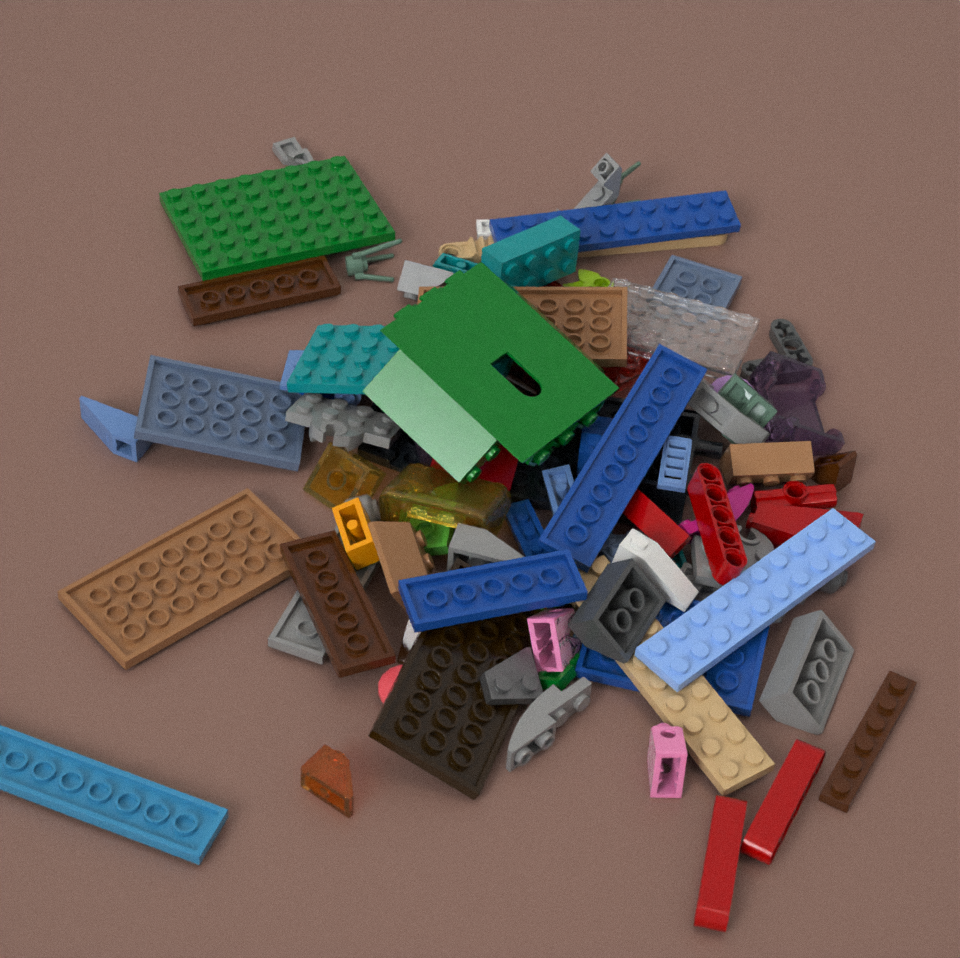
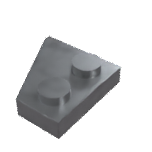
(512, 680)

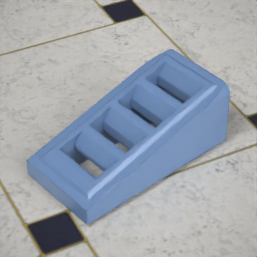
(680, 449)

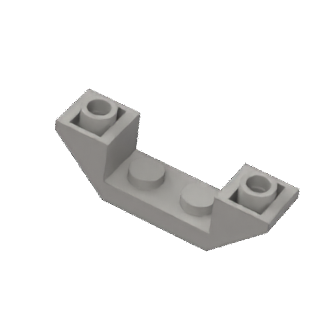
(608, 186)
(725, 416)

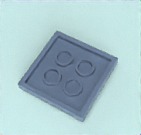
(698, 282)

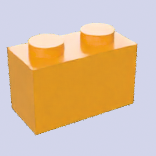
(355, 533)

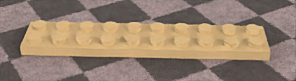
(709, 726)

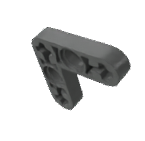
(792, 338)

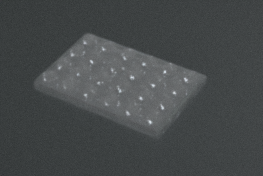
(688, 327)

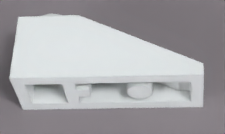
(658, 568)

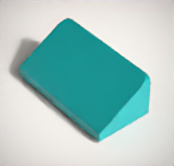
(453, 264)

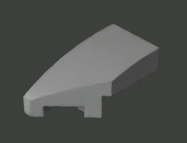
(291, 153)

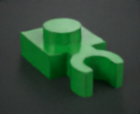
(559, 679)

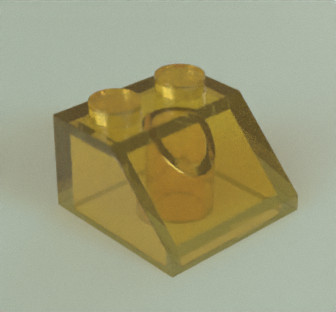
(342, 476)

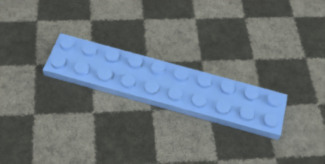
(753, 600)

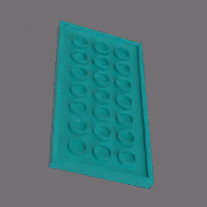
(348, 358)

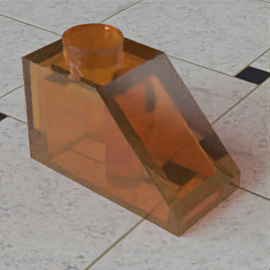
(329, 779)

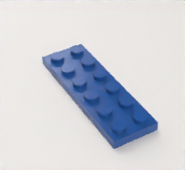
(492, 590)

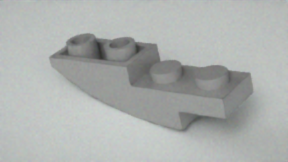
(539, 722)

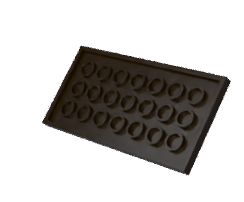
(438, 704)

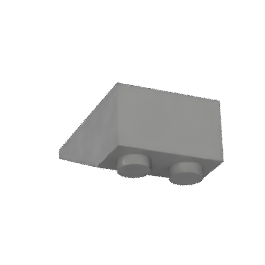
(478, 547)

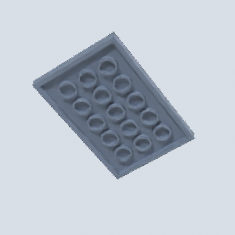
(219, 413)

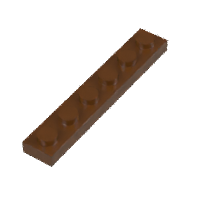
(867, 742)

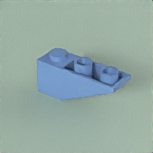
(114, 428)

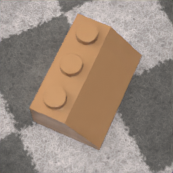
(767, 463)
(400, 553)

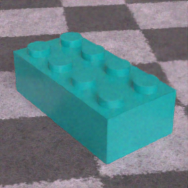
(535, 254)

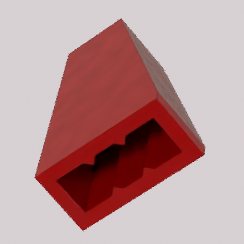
(784, 521)

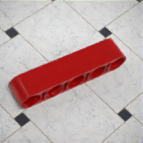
(716, 524)
(782, 802)
(720, 864)

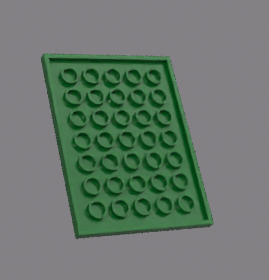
(275, 217)

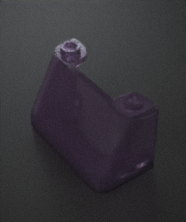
(793, 390)

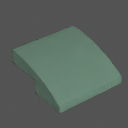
(747, 401)

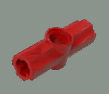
(797, 494)

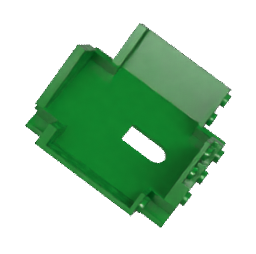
(453, 397)

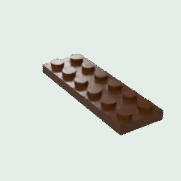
(259, 290)
(337, 604)

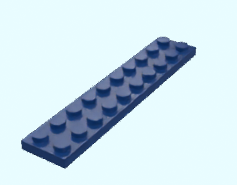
(636, 221)
(622, 457)

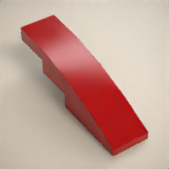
(656, 524)

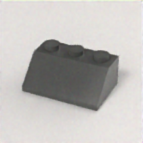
(617, 611)

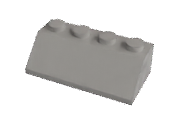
(807, 673)

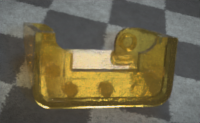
(440, 499)

